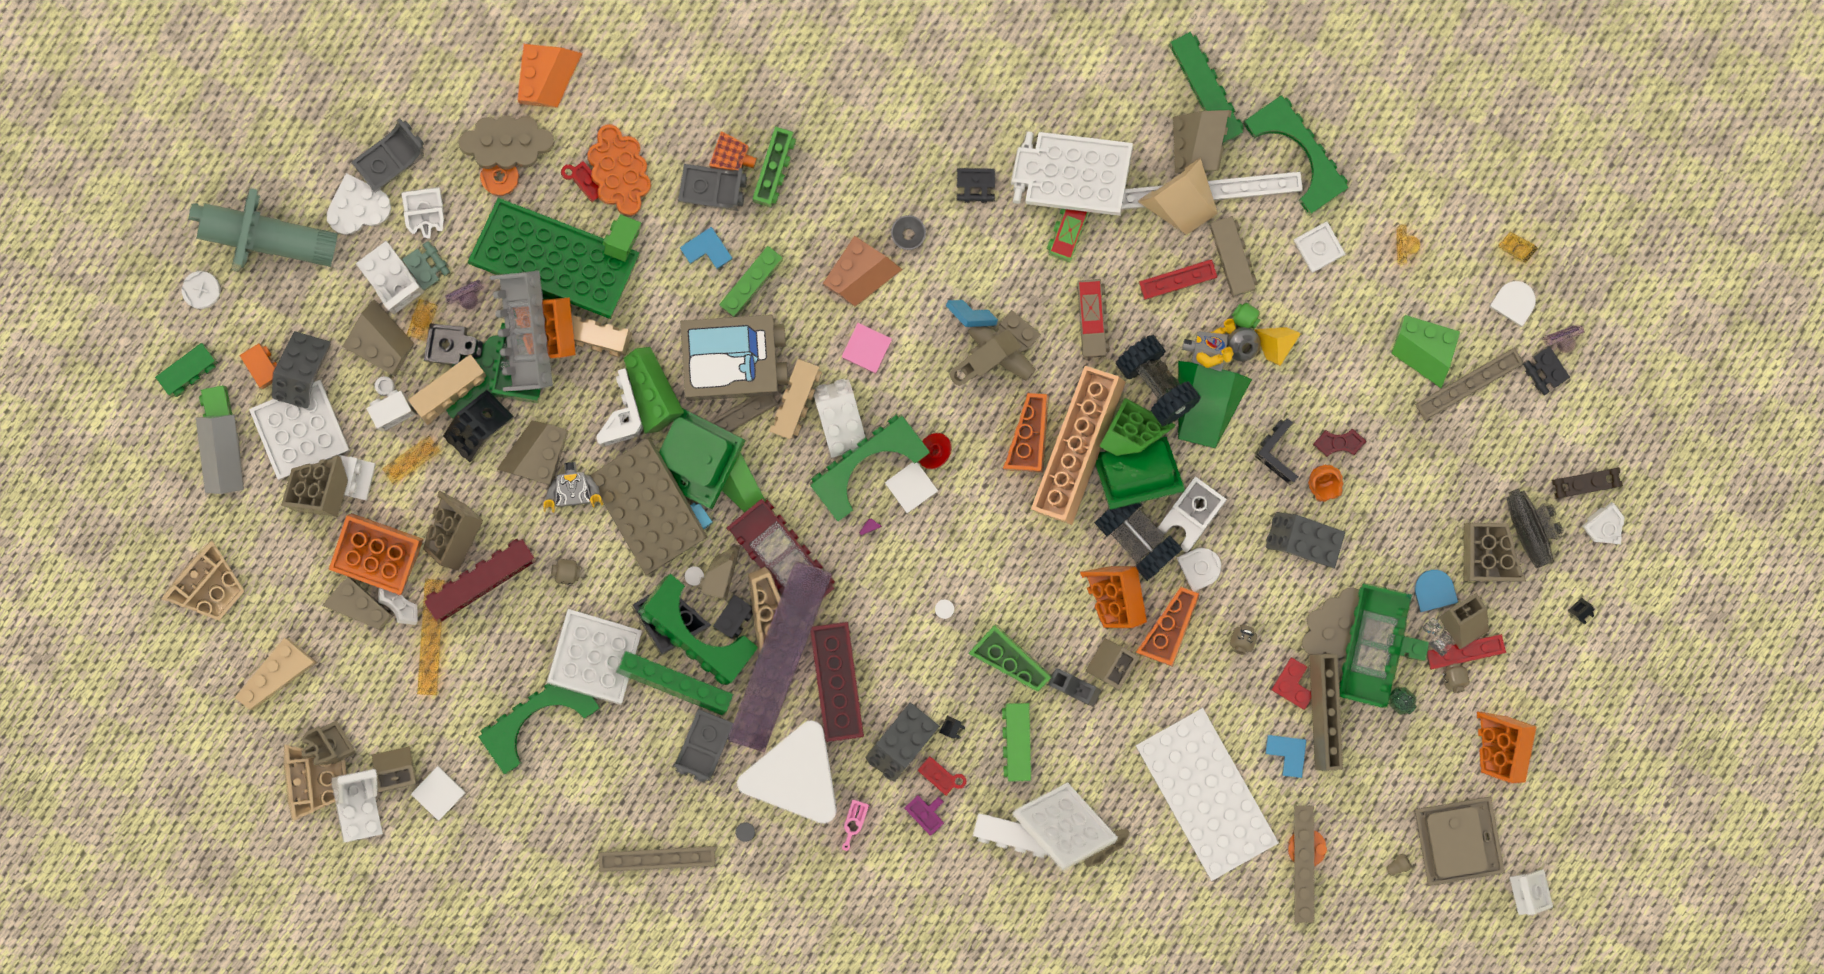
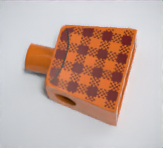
(731, 154)

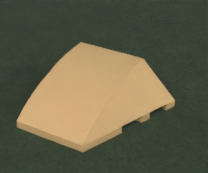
(1185, 200)
(206, 584)
(308, 785)

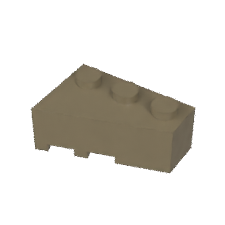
(358, 604)

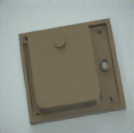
(1456, 841)

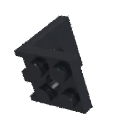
(472, 429)
(1269, 460)

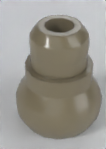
(1399, 865)

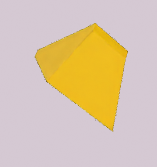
(1277, 343)

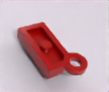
(582, 177)
(939, 776)

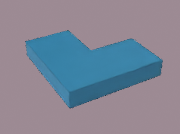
(708, 244)
(971, 317)
(1292, 750)

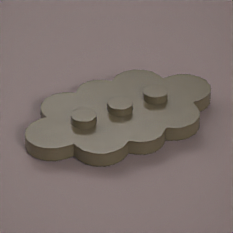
(506, 142)
(1331, 624)

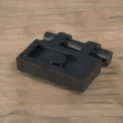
(976, 178)
(1551, 368)

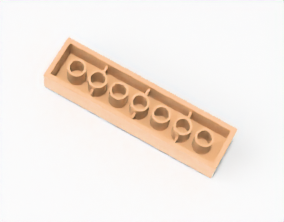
(1078, 445)

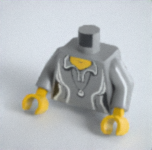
(572, 489)

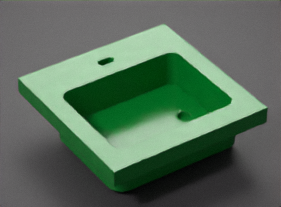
(700, 456)
(1139, 475)

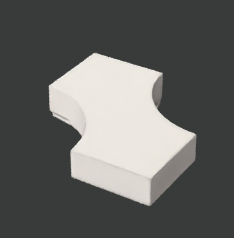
(403, 609)

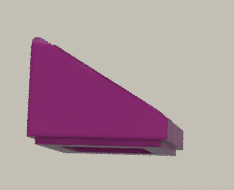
(869, 526)

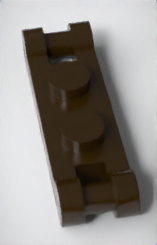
(1587, 483)

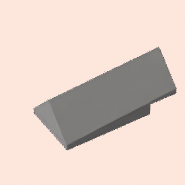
(220, 454)

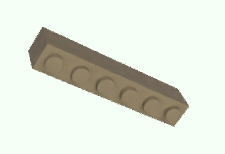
(1326, 711)

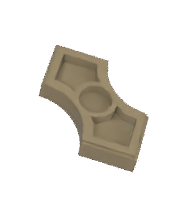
(1100, 857)

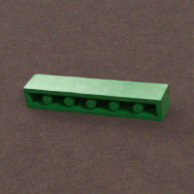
(1203, 81)
(674, 683)

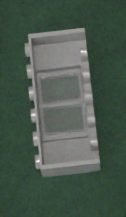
(524, 331)

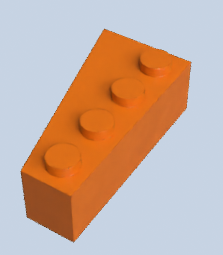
(1029, 441)
(1169, 631)

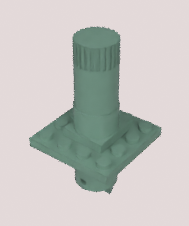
(262, 234)

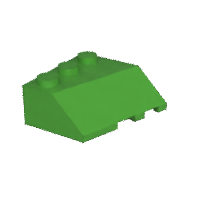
(1426, 347)

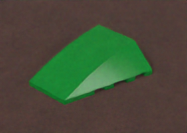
(1219, 399)

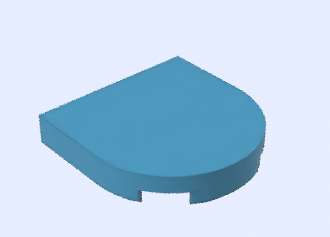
(1434, 590)

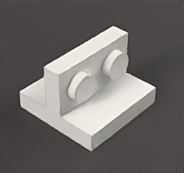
(359, 477)
(1531, 892)

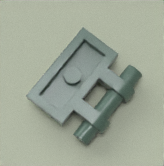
(422, 270)

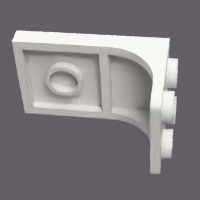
(839, 416)

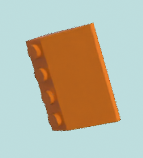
(375, 553)

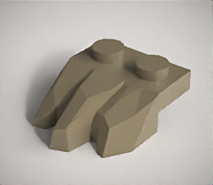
(327, 744)

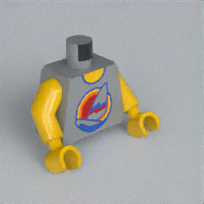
(1211, 347)

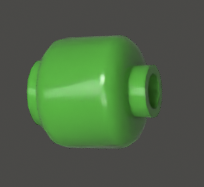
(1246, 316)

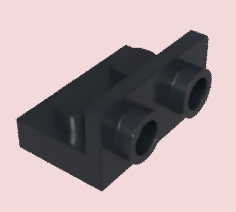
(733, 617)

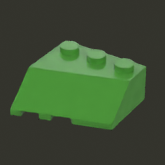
(1133, 430)

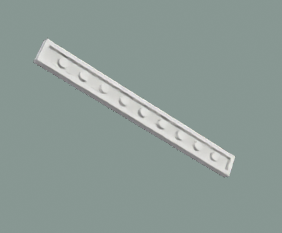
(1231, 188)

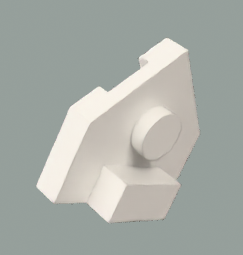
(1605, 525)

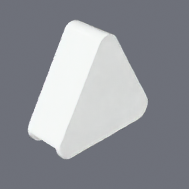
(795, 775)

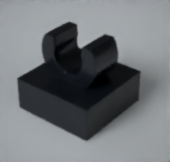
(1581, 610)
(950, 727)

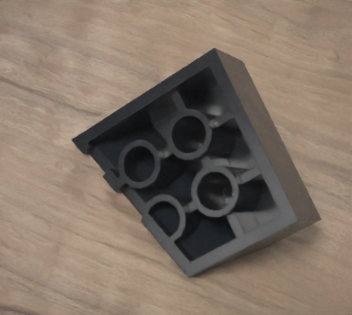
(690, 618)

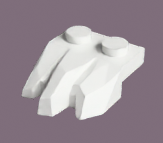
(423, 210)

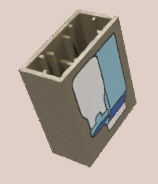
(732, 357)

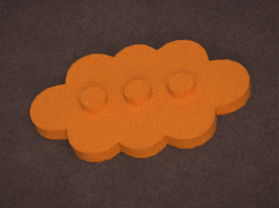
(618, 170)

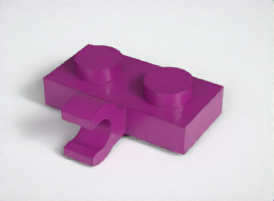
(925, 814)

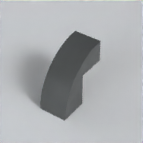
(1074, 687)

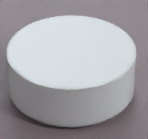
(384, 385)
(693, 575)
(944, 609)

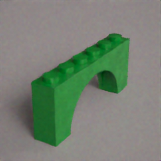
(1281, 119)
(894, 437)
(664, 613)
(502, 737)

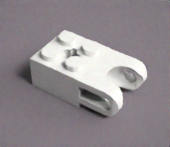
(1190, 518)

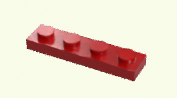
(1178, 279)
(1475, 650)

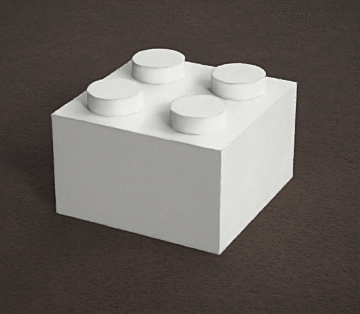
(391, 410)

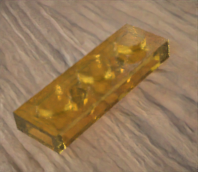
(411, 460)

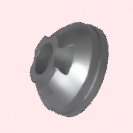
(912, 223)
(1239, 338)

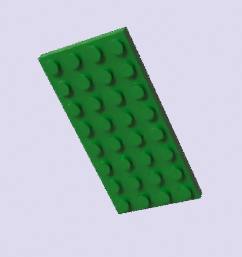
(567, 257)

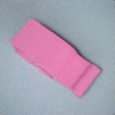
(851, 817)

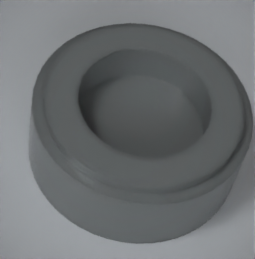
(745, 831)

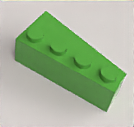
(651, 390)
(1007, 656)

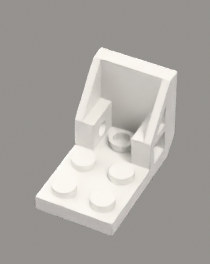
(390, 278)
(615, 428)
(357, 805)

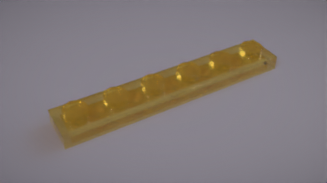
(429, 645)

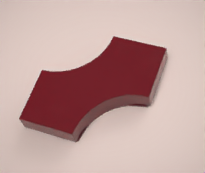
(1348, 442)

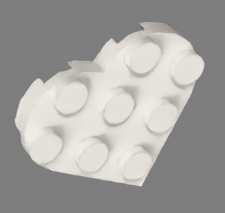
(356, 206)

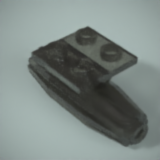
(1534, 526)

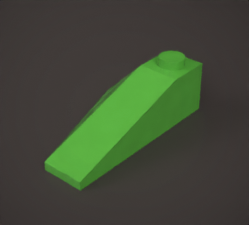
(742, 486)

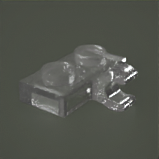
(1441, 640)

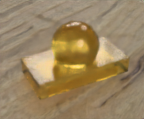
(1405, 244)
(1517, 247)
(421, 319)

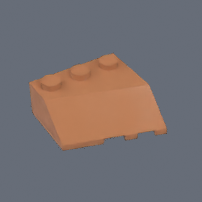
(860, 272)

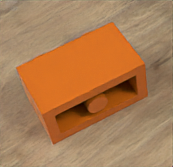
(259, 364)

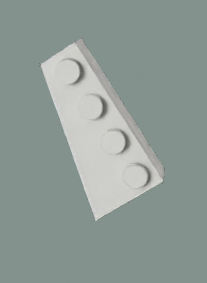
(1006, 833)

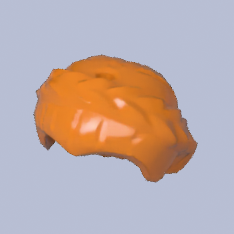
(1326, 482)

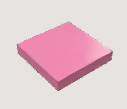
(866, 348)

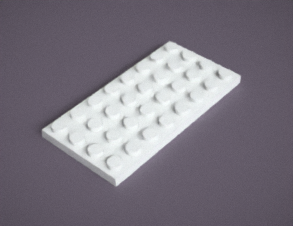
(1207, 794)

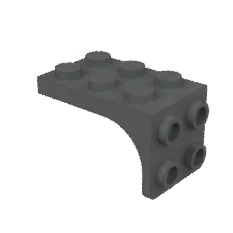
(390, 156)
(712, 187)
(298, 369)
(1305, 539)
(902, 742)
(703, 746)

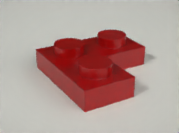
(1288, 686)

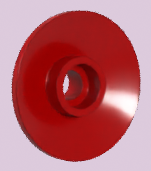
(936, 443)

